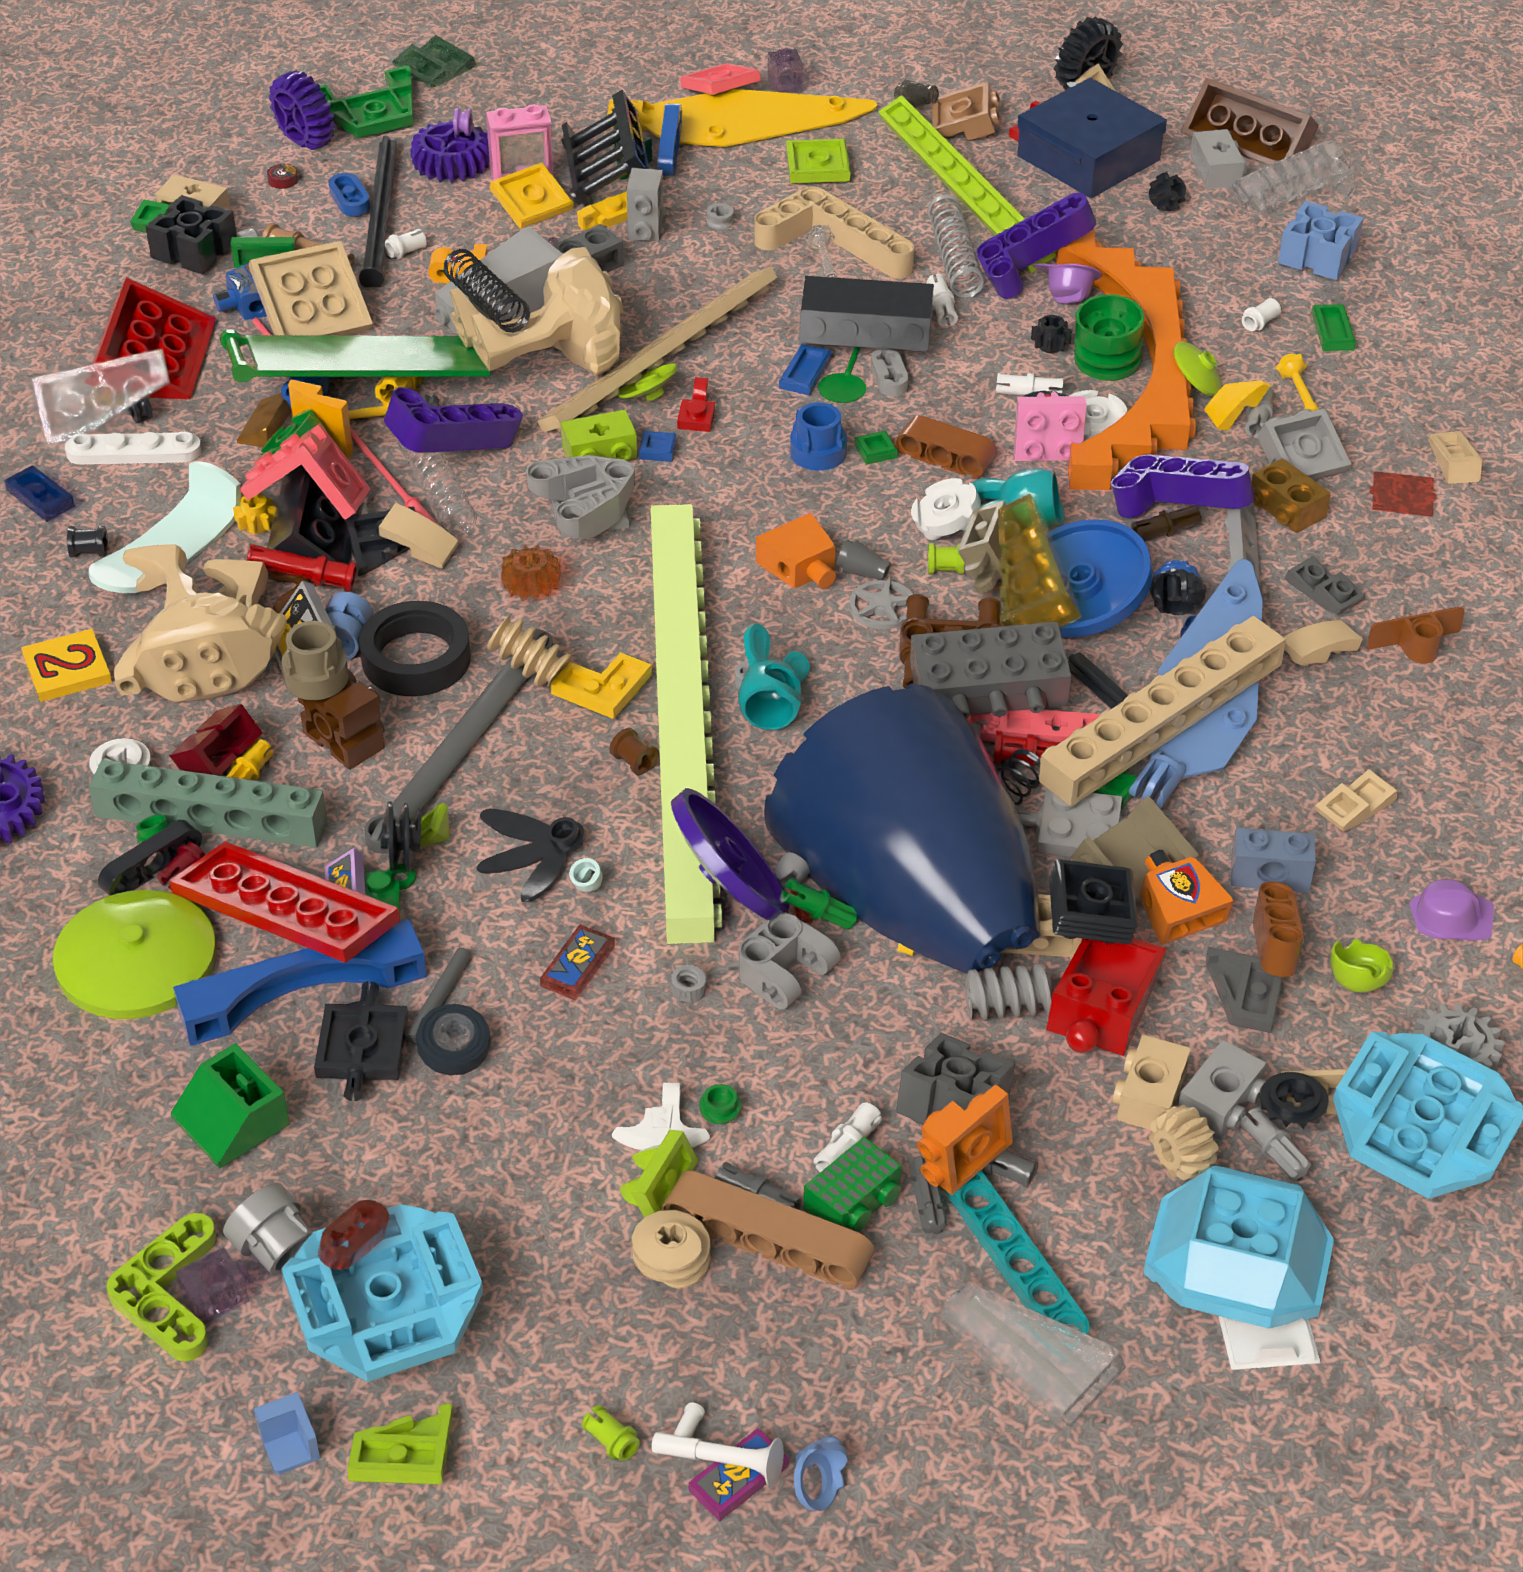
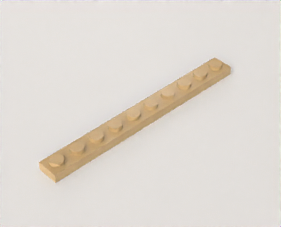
(651, 355)

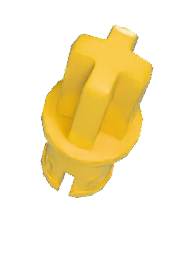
(250, 764)

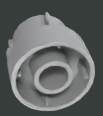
(268, 1227)

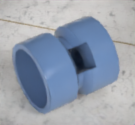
(348, 615)

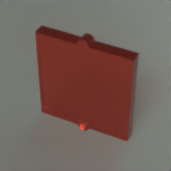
(1403, 493)

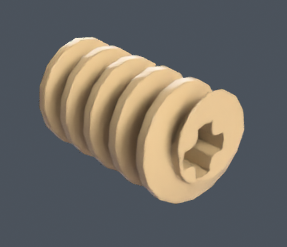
(527, 651)

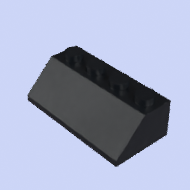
(866, 313)
(308, 521)

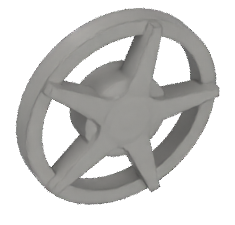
(880, 603)

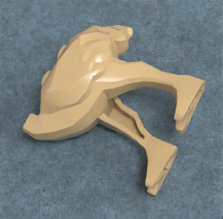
(576, 317)
(200, 640)

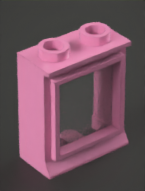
(519, 139)

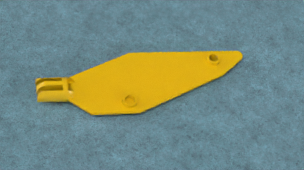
(749, 115)

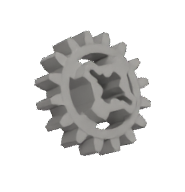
(1463, 1033)

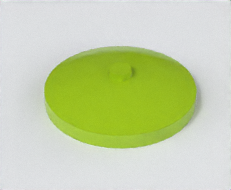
(131, 951)

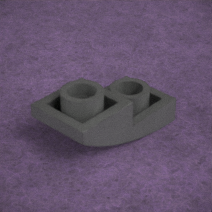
(1329, 591)

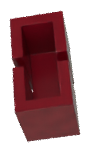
(221, 735)

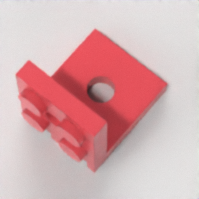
(321, 460)

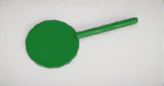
(843, 386)

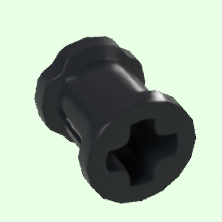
(87, 541)

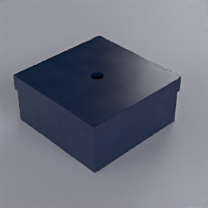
(1090, 137)

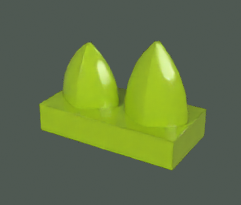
(661, 1171)

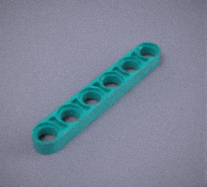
(1016, 1247)

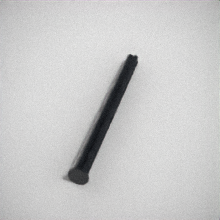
(372, 274)

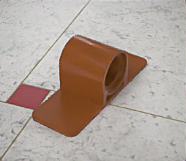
(1417, 634)

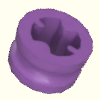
(463, 121)

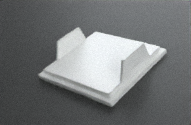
(1262, 1347)

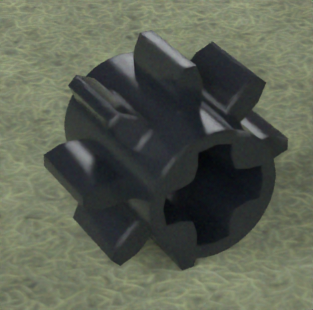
(1167, 191)
(1051, 334)

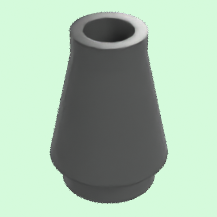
(862, 561)

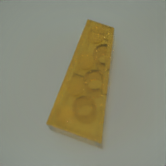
(1031, 569)

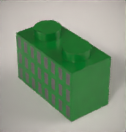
(854, 1186)

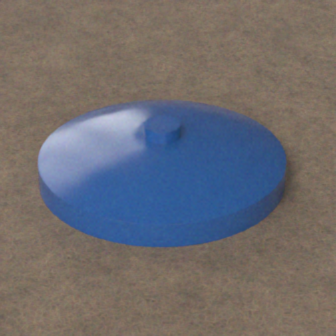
(1106, 572)

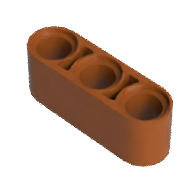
(946, 446)
(1277, 929)

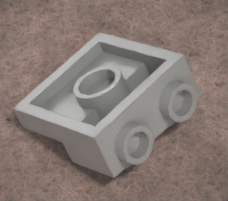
(1306, 443)

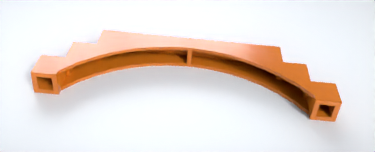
(1164, 409)

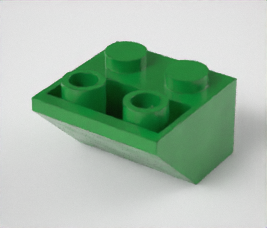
(230, 1106)

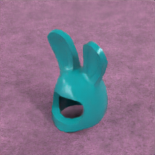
(1037, 481)
(770, 688)

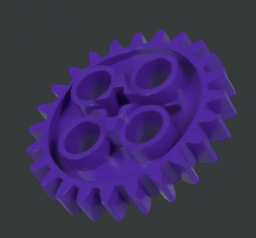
(19, 797)

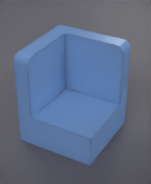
(286, 1433)

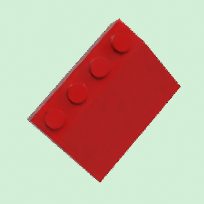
(152, 321)

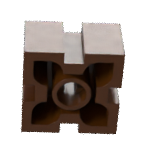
(346, 723)

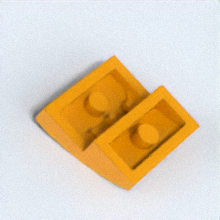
(330, 411)

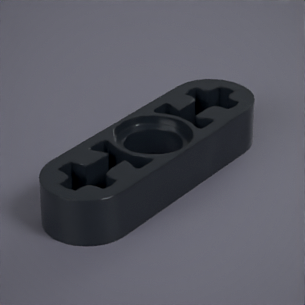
(128, 870)

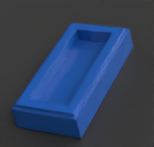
(805, 369)

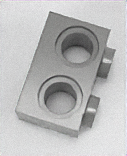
(645, 204)

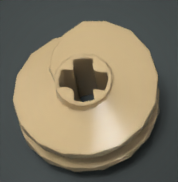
(671, 1248)

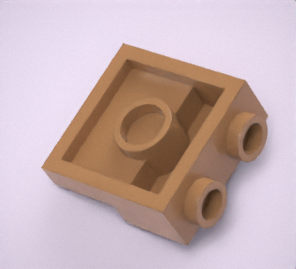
(969, 111)

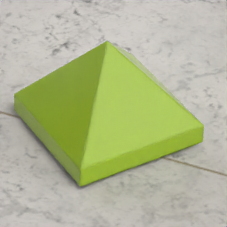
(435, 826)

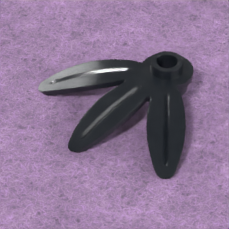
(548, 845)

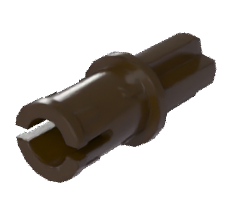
(1167, 523)

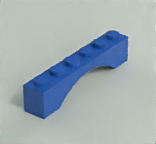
(220, 1002)

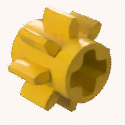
(254, 514)

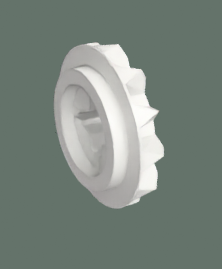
(118, 750)

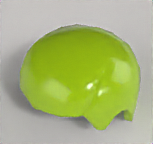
(1361, 966)

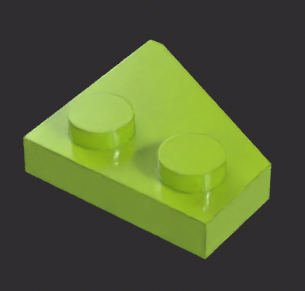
(403, 1450)

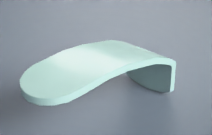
(192, 525)

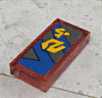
(577, 962)

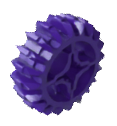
(301, 110)
(449, 156)

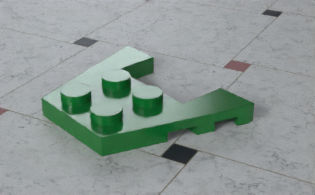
(377, 109)

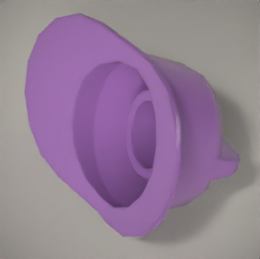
(1069, 281)
(1452, 912)

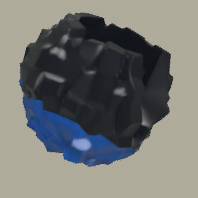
(1177, 588)

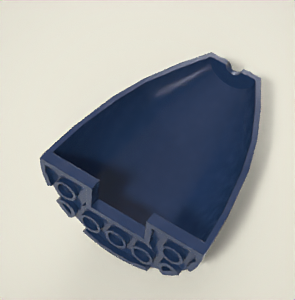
(910, 826)

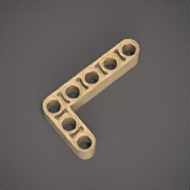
(851, 229)

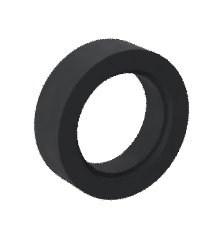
(415, 678)

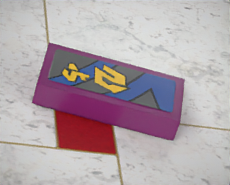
(727, 1486)

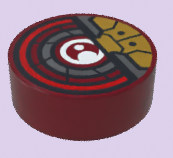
(282, 176)

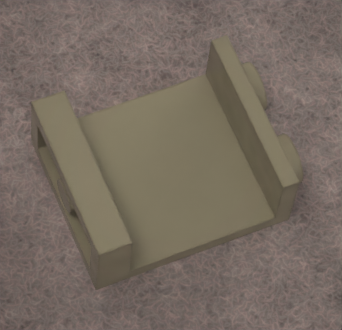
(1134, 840)

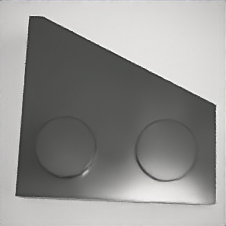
(1244, 988)

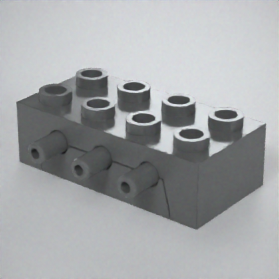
(994, 668)

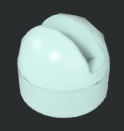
(581, 872)

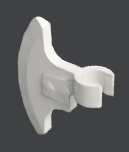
(658, 1122)

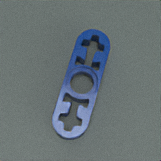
(670, 139)

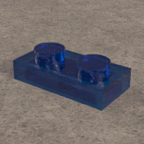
(39, 493)

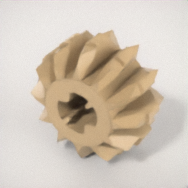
(1183, 1142)

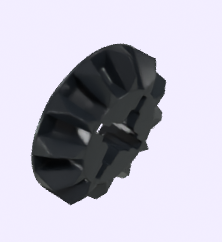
(1303, 1089)

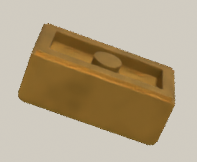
(265, 421)

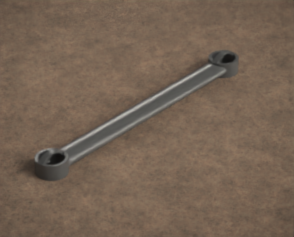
(454, 746)

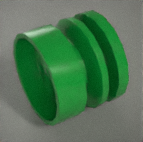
(1109, 337)

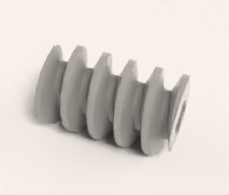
(1008, 991)

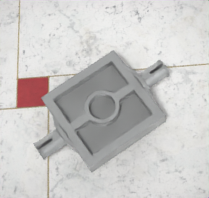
(1065, 827)

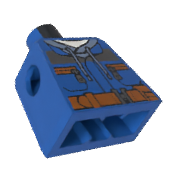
(240, 294)

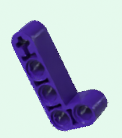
(1032, 240)
(450, 427)
(1181, 481)

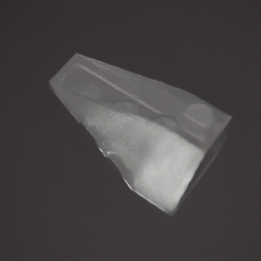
(93, 394)

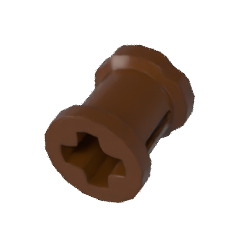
(634, 751)

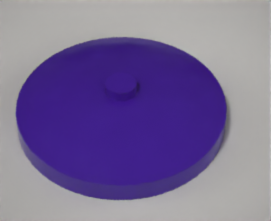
(728, 855)

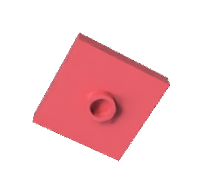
(720, 78)

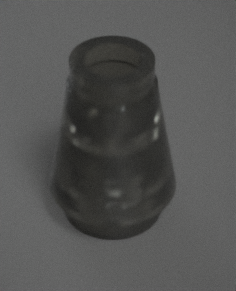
(917, 93)

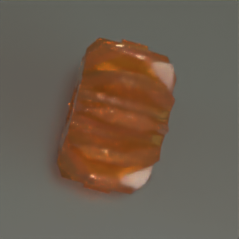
(530, 572)

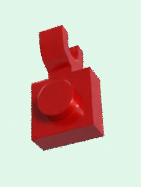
(698, 412)

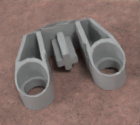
(589, 488)

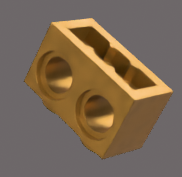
(1290, 495)

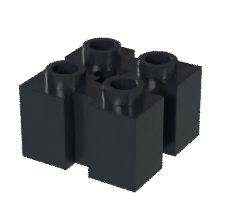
(191, 234)

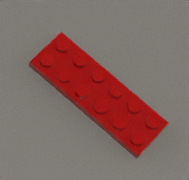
(285, 901)

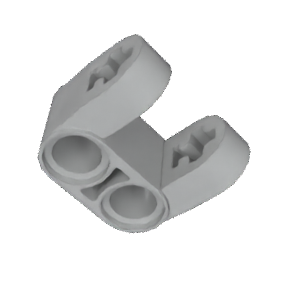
(776, 947)

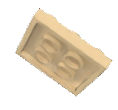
(311, 292)

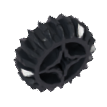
(1087, 45)

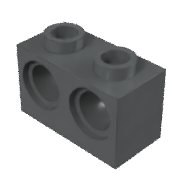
(601, 245)

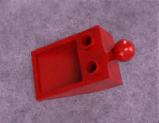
(1104, 994)

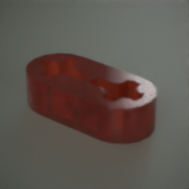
(347, 1229)

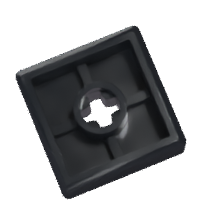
(1093, 901)

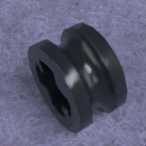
(140, 410)

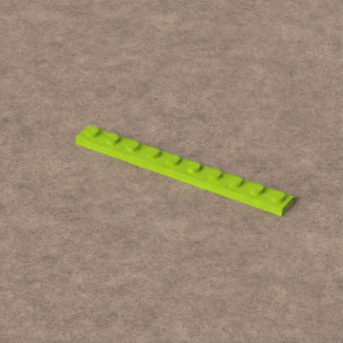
(952, 169)

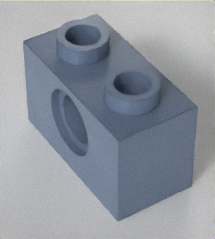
(1272, 856)

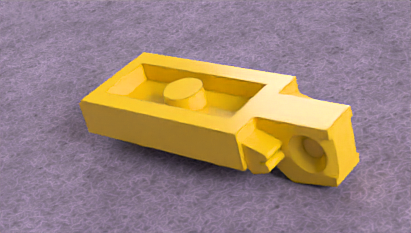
(606, 212)

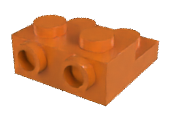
(965, 1141)

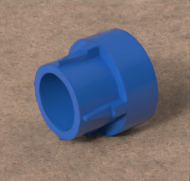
(818, 437)

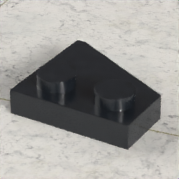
(366, 544)

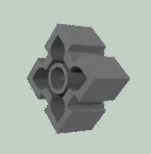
(948, 1075)

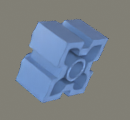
(1320, 240)

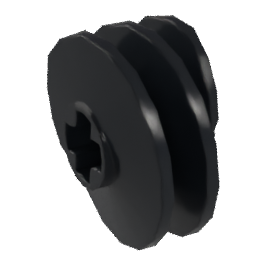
(401, 836)

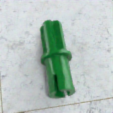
(819, 904)

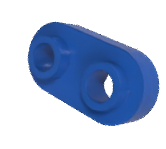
(349, 194)

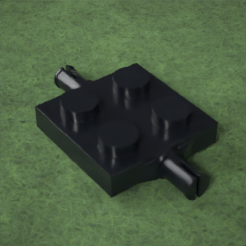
(361, 1041)

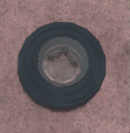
(453, 1054)

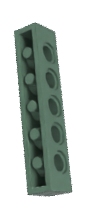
(210, 802)

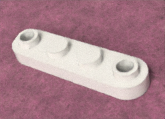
(133, 448)

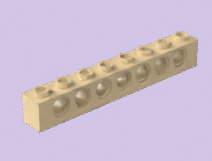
(1161, 710)

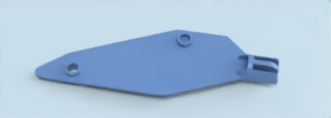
(1216, 737)

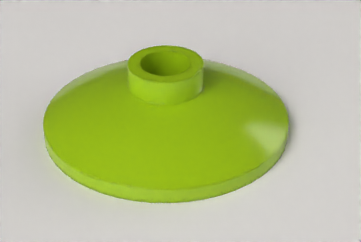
(1198, 367)
(650, 384)

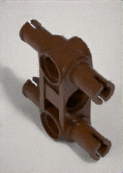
(918, 623)

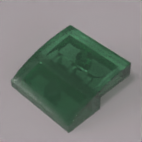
(435, 61)

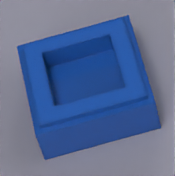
(657, 446)

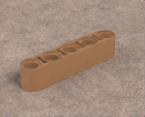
(772, 1229)

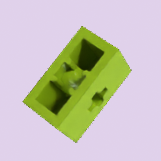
(601, 436)

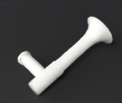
(680, 1444)

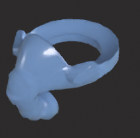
(831, 1459)

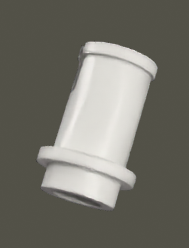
(399, 245)
(1256, 317)

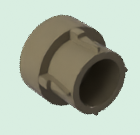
(314, 661)

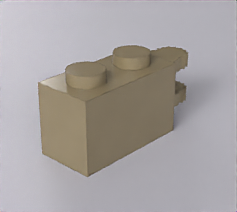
(981, 547)

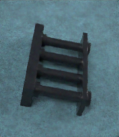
(630, 147)

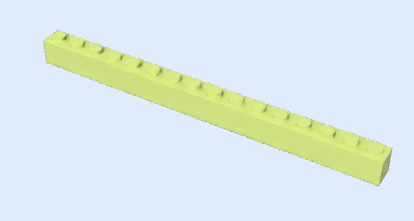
(681, 715)

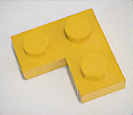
(602, 692)

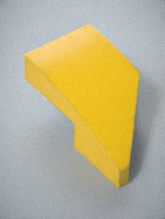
(1232, 399)

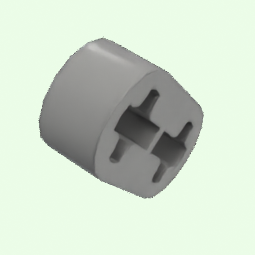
(884, 374)

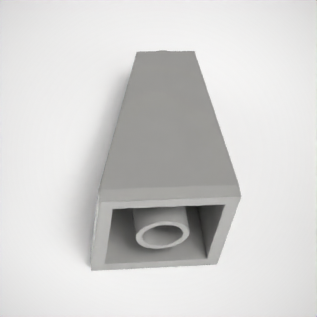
(519, 263)

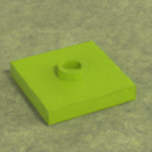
(817, 160)

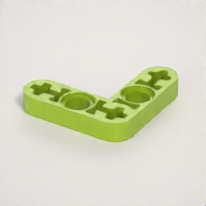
(151, 1281)

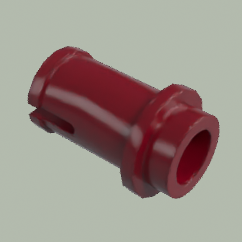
(186, 856)

